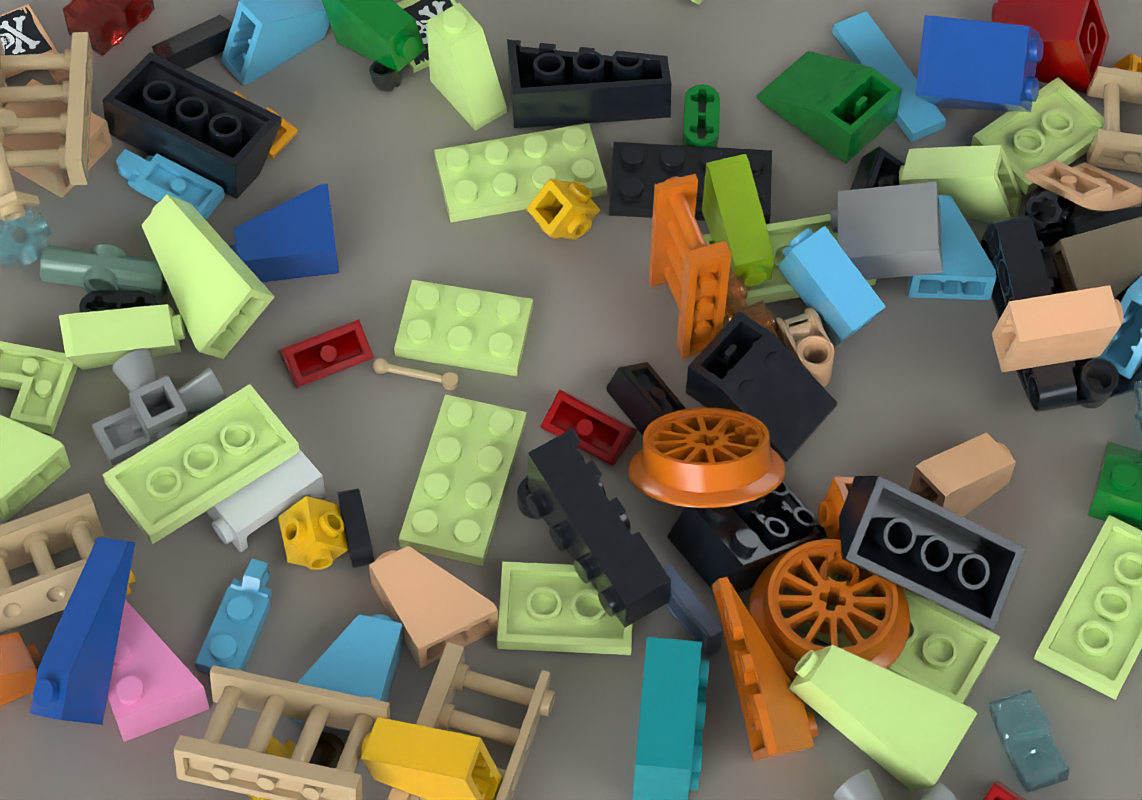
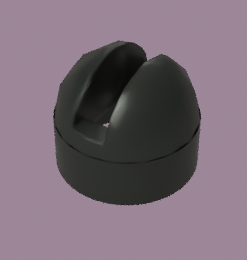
(384, 77)

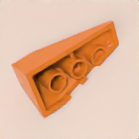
(770, 710)

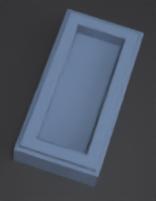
(693, 614)

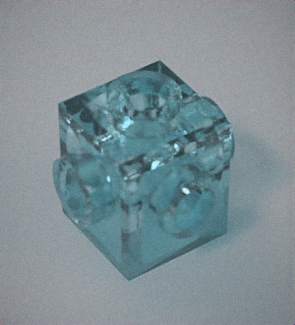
(29, 251)

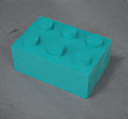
(670, 720)

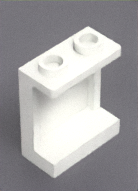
(265, 499)

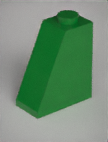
(375, 30)

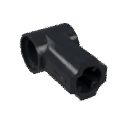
(1048, 208)

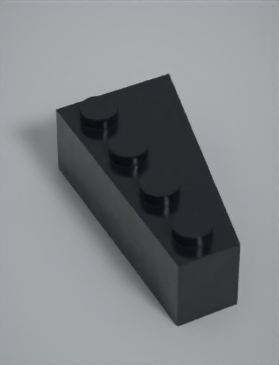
(594, 530)

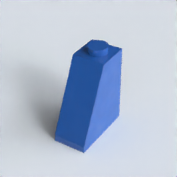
(290, 239)

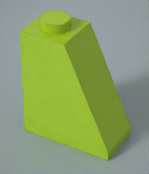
(736, 216)

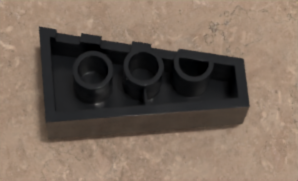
(585, 86)

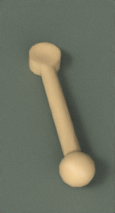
(448, 380)

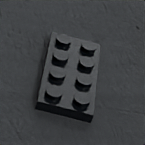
(642, 165)

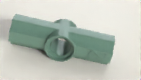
(102, 269)

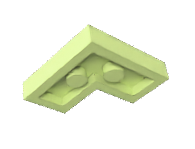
(43, 384)

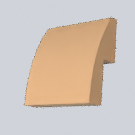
(1086, 186)

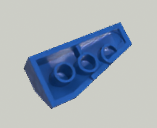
(81, 654)

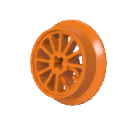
(706, 459)
(766, 602)

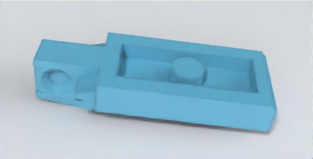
(161, 176)
(238, 621)

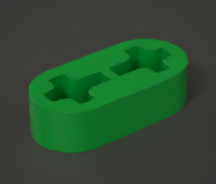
(709, 119)

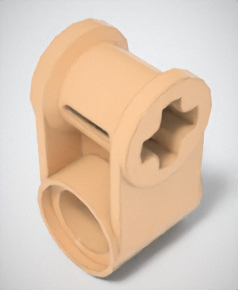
(808, 343)

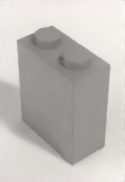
(891, 229)

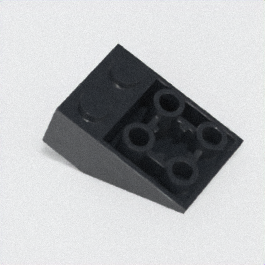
(759, 376)
(744, 537)

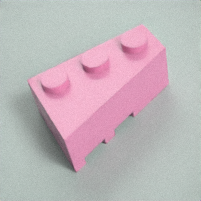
(149, 681)

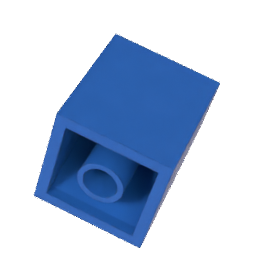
(978, 64)

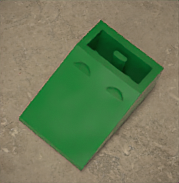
(834, 102)

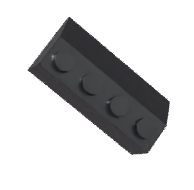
(191, 123)
(928, 549)

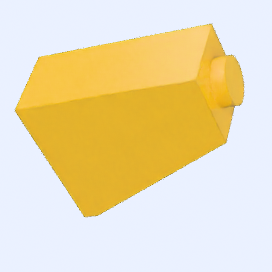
(430, 762)

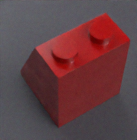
(1071, 36)

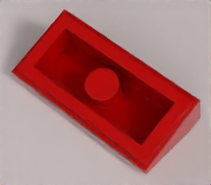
(326, 353)
(597, 430)

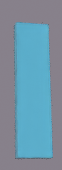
(870, 47)

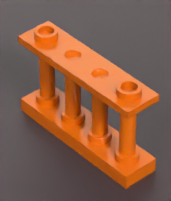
(688, 264)

